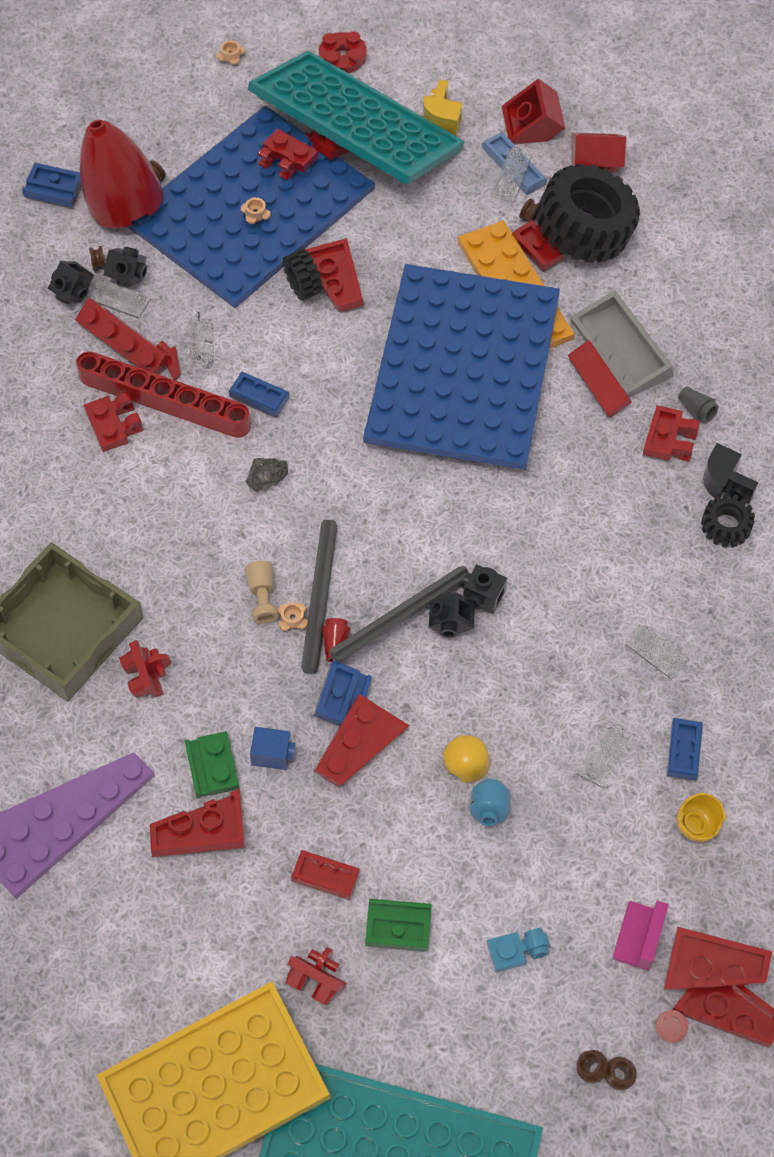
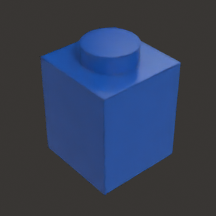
(271, 748)

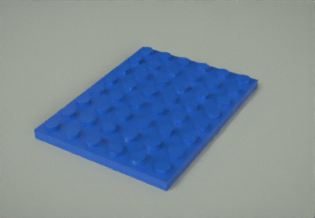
(203, 219)
(463, 367)

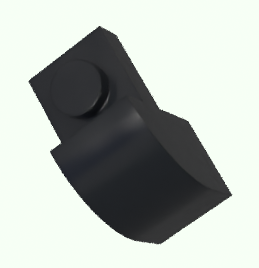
(721, 475)

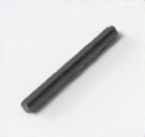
(319, 597)
(398, 615)

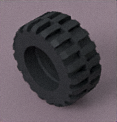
(577, 232)

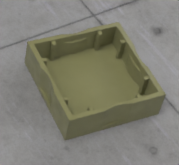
(63, 621)

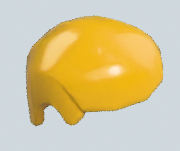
(466, 758)
(700, 817)

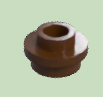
(586, 1060)
(629, 1073)

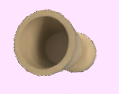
(261, 583)

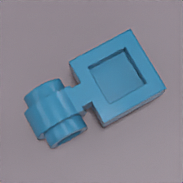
(509, 952)

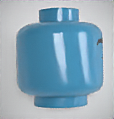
(490, 802)

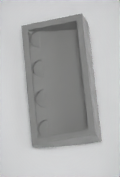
(623, 344)

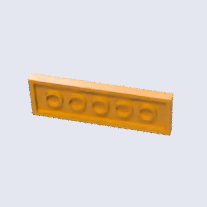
(498, 255)

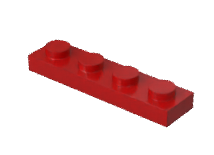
(121, 337)

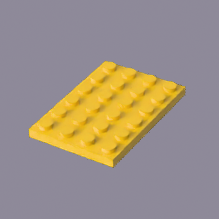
(215, 1082)

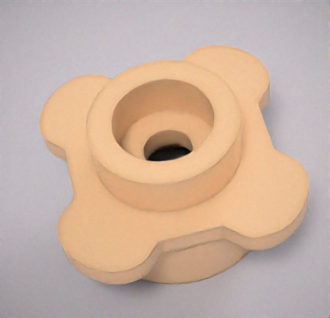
(230, 52)
(255, 210)
(295, 609)

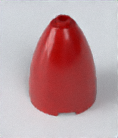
(116, 177)

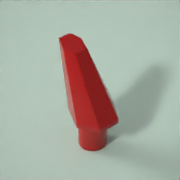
(173, 362)

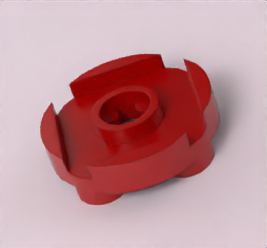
(343, 41)

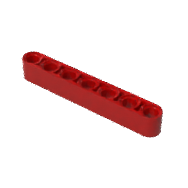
(98, 372)

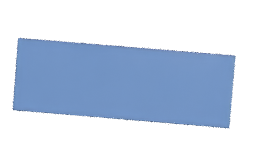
(497, 149)

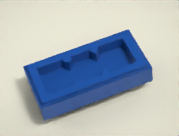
(259, 394)
(684, 749)

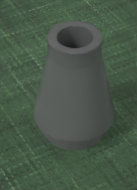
(700, 405)

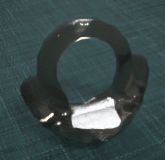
(266, 473)

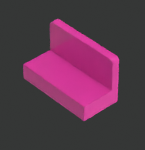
(640, 934)

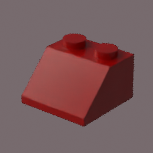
(533, 114)
(599, 149)

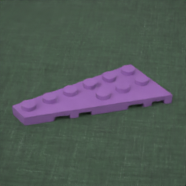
(53, 823)

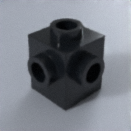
(125, 266)
(70, 282)
(484, 588)
(451, 615)

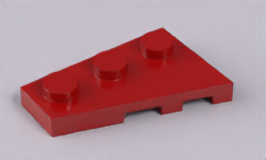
(338, 274)
(357, 740)
(205, 829)
(712, 961)
(730, 1010)

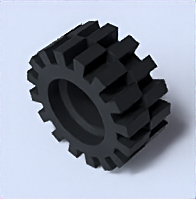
(302, 274)
(728, 534)

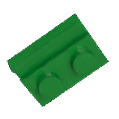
(212, 764)
(398, 925)

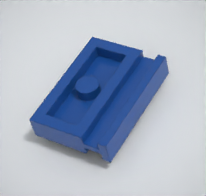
(52, 184)
(339, 692)

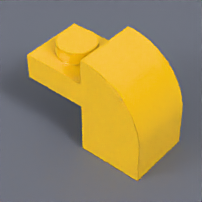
(441, 111)

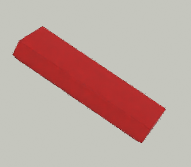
(599, 378)

